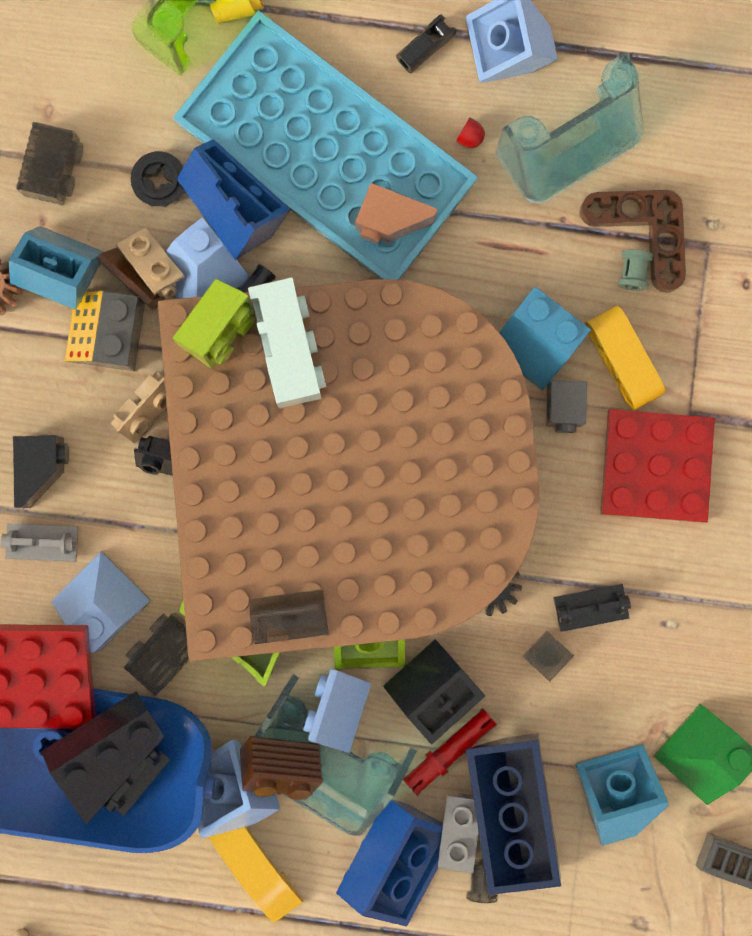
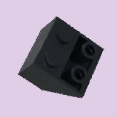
(433, 691)

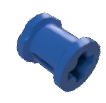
(43, 740)

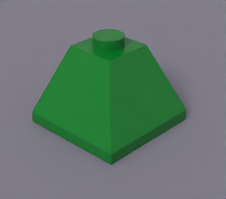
(706, 755)

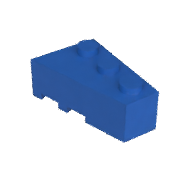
(231, 199)

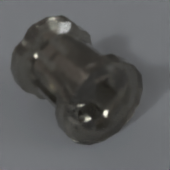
(478, 887)

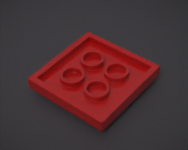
(657, 466)
(45, 676)

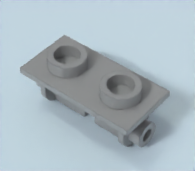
(40, 542)
(459, 834)

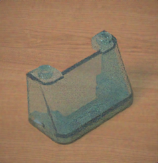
(553, 161)

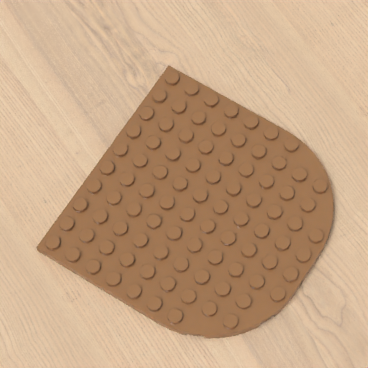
(388, 493)

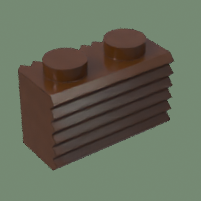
(280, 767)

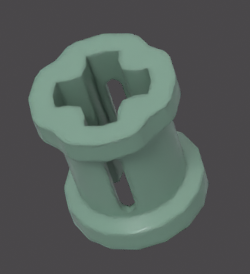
(635, 270)

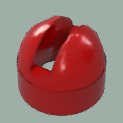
(471, 134)

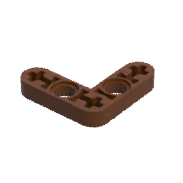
(649, 216)

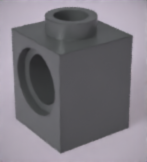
(566, 405)

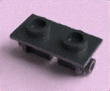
(154, 456)
(592, 607)
(137, 782)

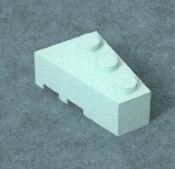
(287, 342)

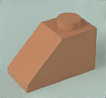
(391, 215)

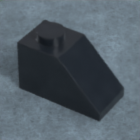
(37, 466)

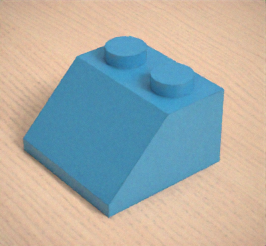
(542, 336)

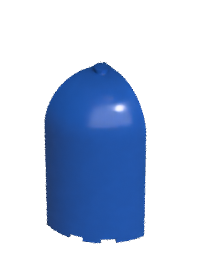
(159, 819)

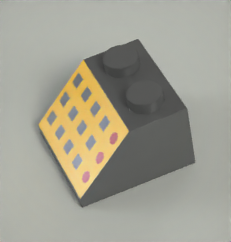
(106, 330)

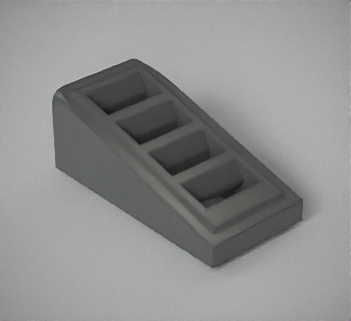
(710, 852)

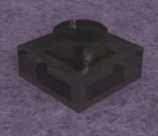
(548, 656)

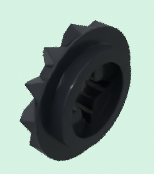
(151, 165)

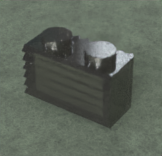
(49, 163)
(161, 656)

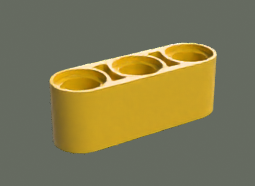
(625, 358)

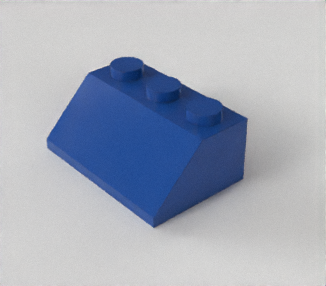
(393, 864)

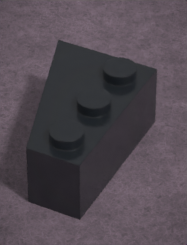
(102, 754)

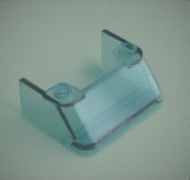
(351, 787)

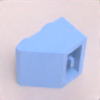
(338, 710)

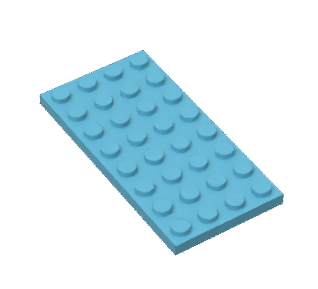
(320, 142)

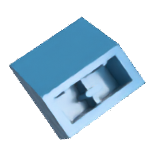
(53, 266)

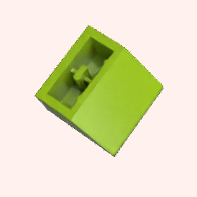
(216, 324)

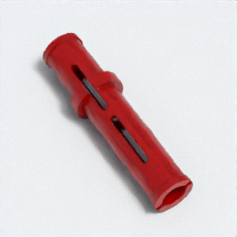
(449, 752)

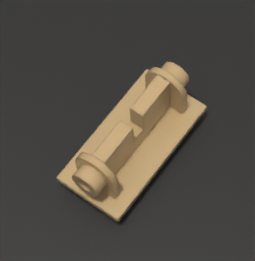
(151, 263)
(134, 419)

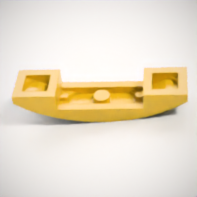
(256, 872)

